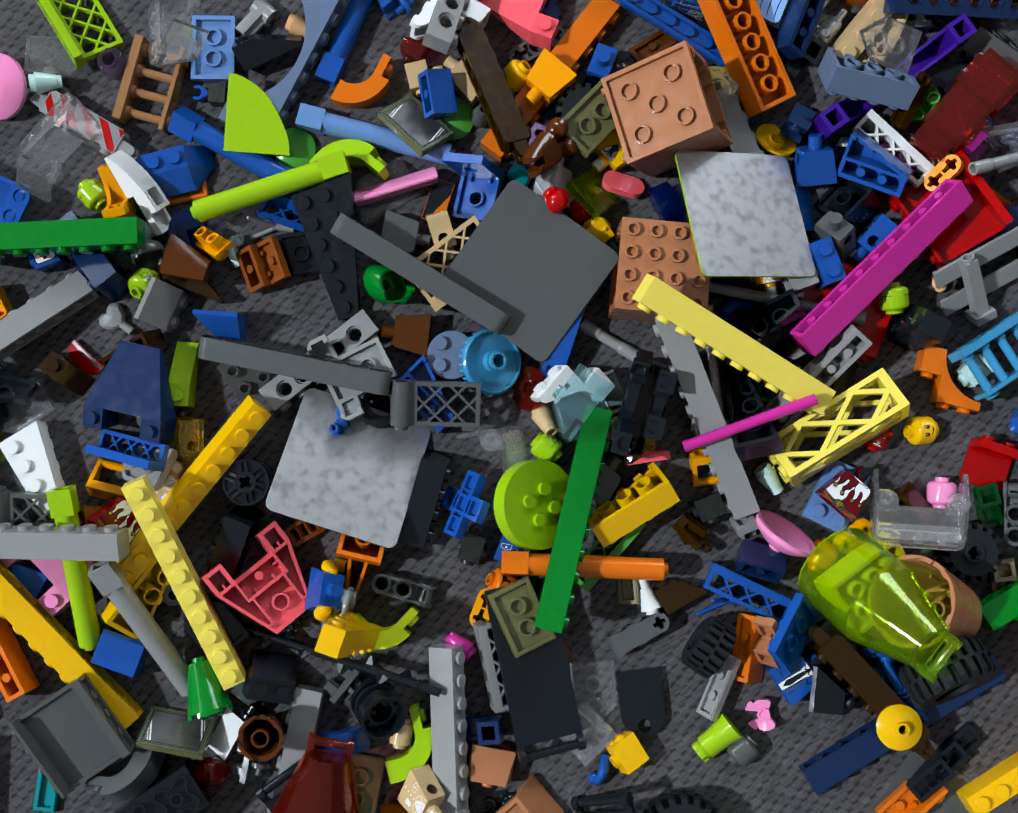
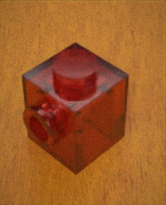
(413, 50)

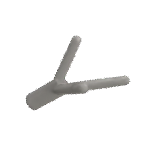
(273, 226)

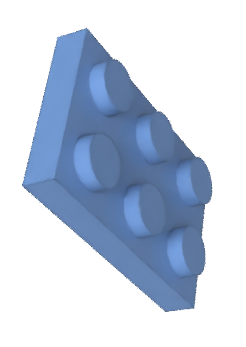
(217, 53)
(818, 509)

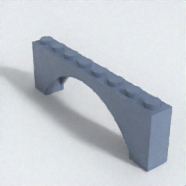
(319, 20)

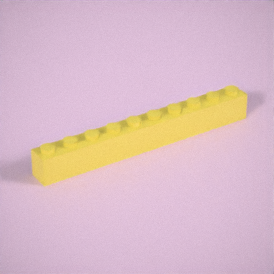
(730, 343)
(184, 581)

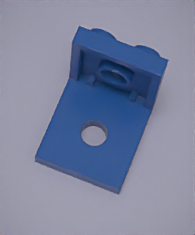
(477, 178)

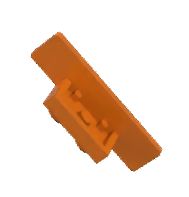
(904, 801)

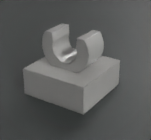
(744, 525)

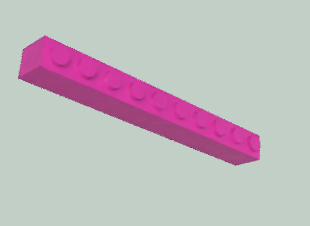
(881, 266)

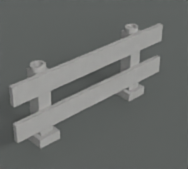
(975, 286)

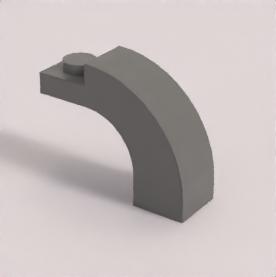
(132, 779)

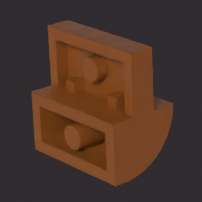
(263, 265)

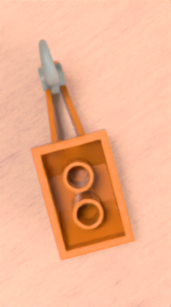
(360, 551)

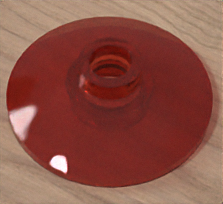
(524, 386)

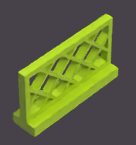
(69, 39)

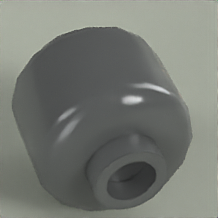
(742, 751)

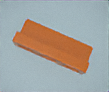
(746, 637)

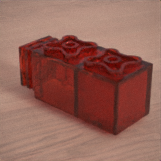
(964, 111)

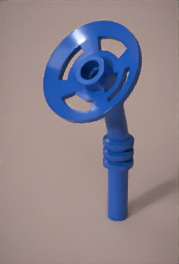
(894, 678)

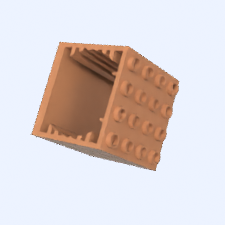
(665, 108)
(659, 250)

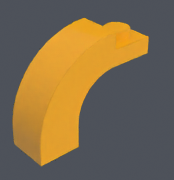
(117, 202)

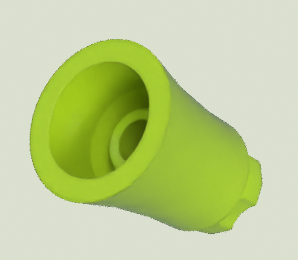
(716, 738)

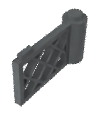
(405, 398)
(9, 509)

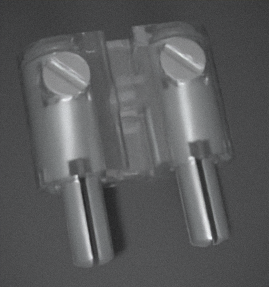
(829, 25)

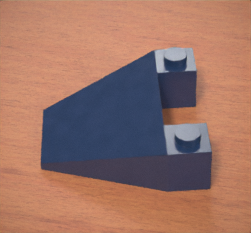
(134, 385)

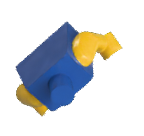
(325, 589)

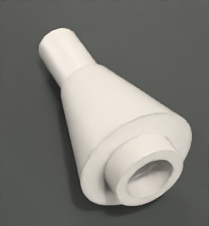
(649, 600)

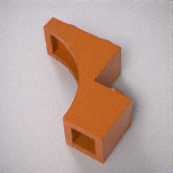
(931, 363)

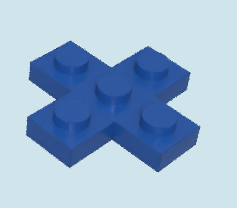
(465, 505)

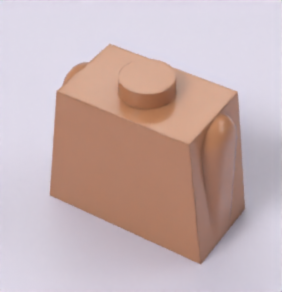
(491, 764)

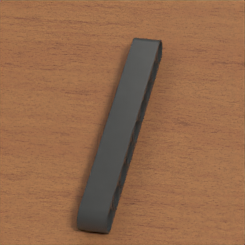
(420, 273)
(295, 364)

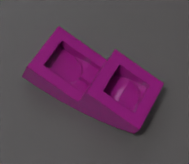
(976, 146)

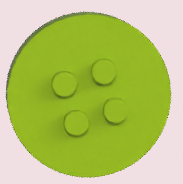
(530, 503)

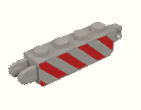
(112, 136)

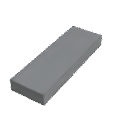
(718, 689)

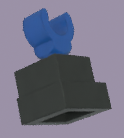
(215, 94)

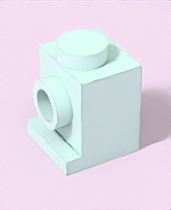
(965, 376)

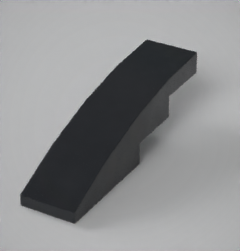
(942, 764)

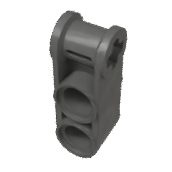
(1010, 498)
(416, 589)
(637, 633)

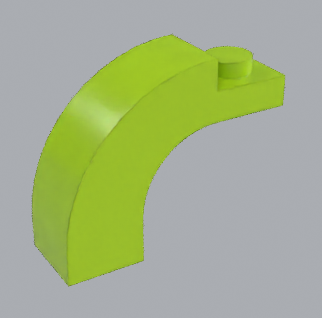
(357, 153)
(399, 765)

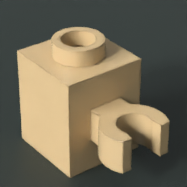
(413, 70)

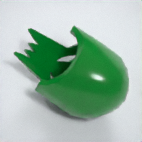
(386, 285)

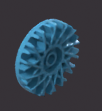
(491, 361)

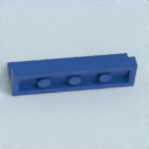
(285, 207)
(125, 456)
(747, 584)

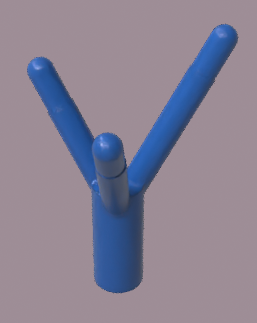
(719, 602)

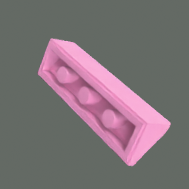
(395, 186)

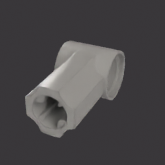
(260, 15)

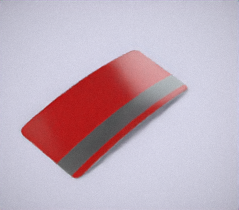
(84, 359)

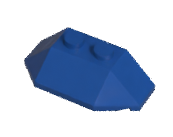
(179, 168)

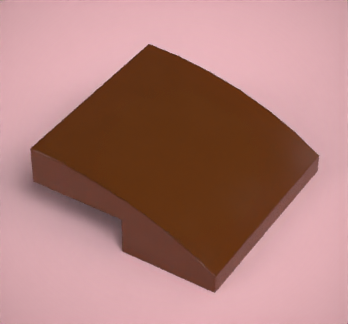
(651, 45)

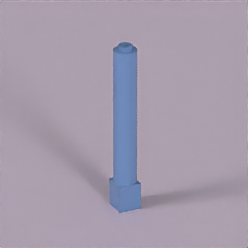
(321, 122)

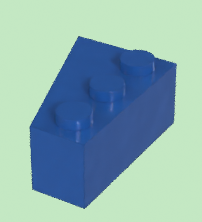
(873, 165)
(422, 372)

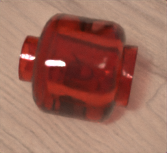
(212, 772)

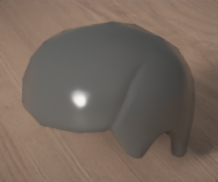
(149, 256)

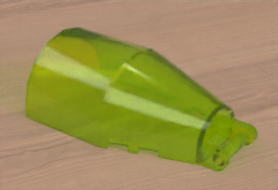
(876, 601)

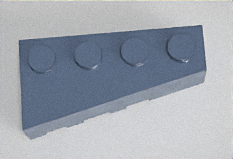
(866, 81)

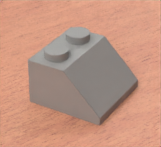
(162, 305)

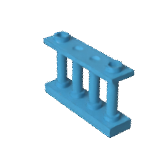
(981, 344)

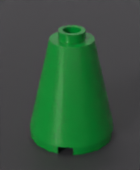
(205, 692)

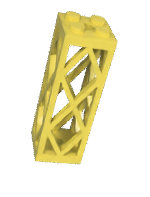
(840, 406)

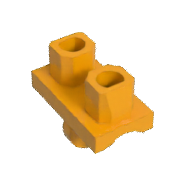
(212, 243)

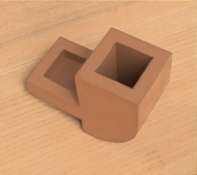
(767, 629)

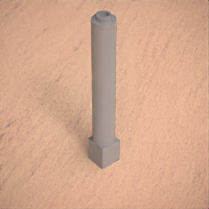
(111, 581)

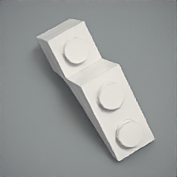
(419, 23)
(559, 375)

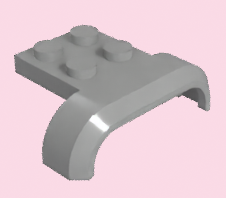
(367, 354)

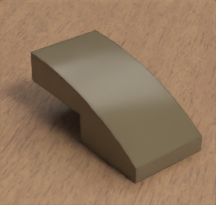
(1005, 573)

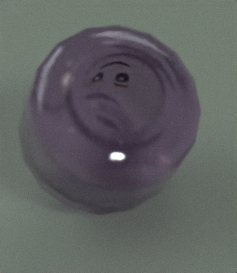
(112, 63)

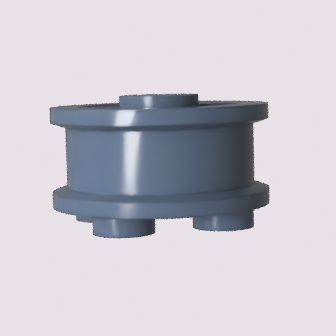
(444, 353)

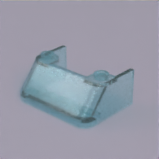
(576, 401)

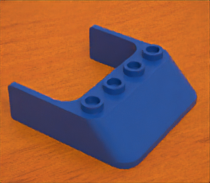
(13, 202)

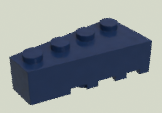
(100, 269)

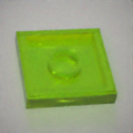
(590, 193)

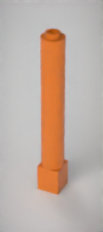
(593, 566)

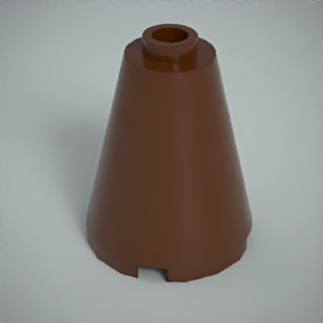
(261, 737)

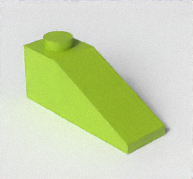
(184, 374)

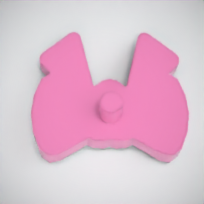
(764, 720)

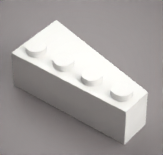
(34, 460)

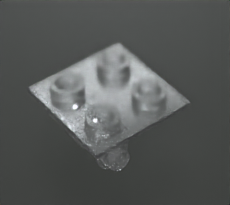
(596, 734)

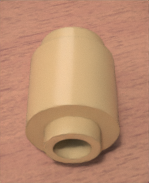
(404, 736)

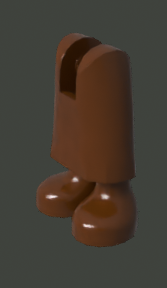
(549, 148)

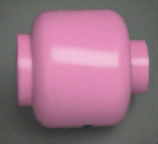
(939, 491)

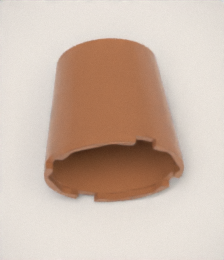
(949, 595)

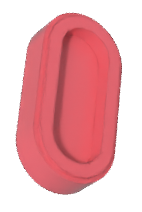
(622, 184)

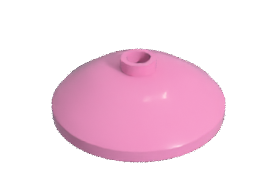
(12, 87)
(783, 535)

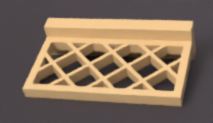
(434, 302)

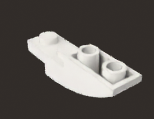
(139, 184)

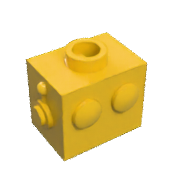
(599, 228)
(626, 752)

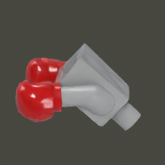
(552, 189)

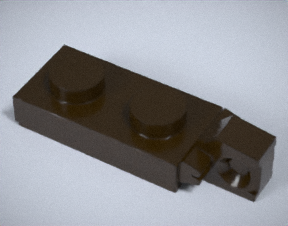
(902, 118)

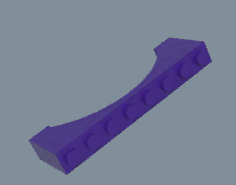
(927, 56)

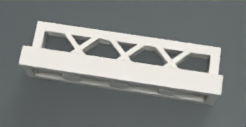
(884, 132)

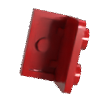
(988, 461)

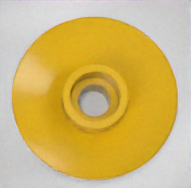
(772, 141)
(888, 727)

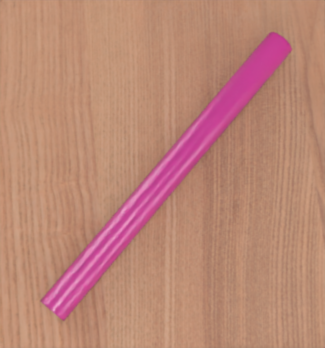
(750, 422)

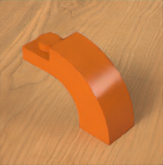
(365, 93)

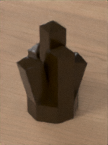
(693, 533)

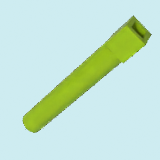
(280, 184)
(64, 509)

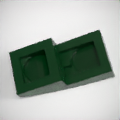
(987, 505)

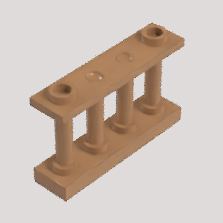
(130, 90)

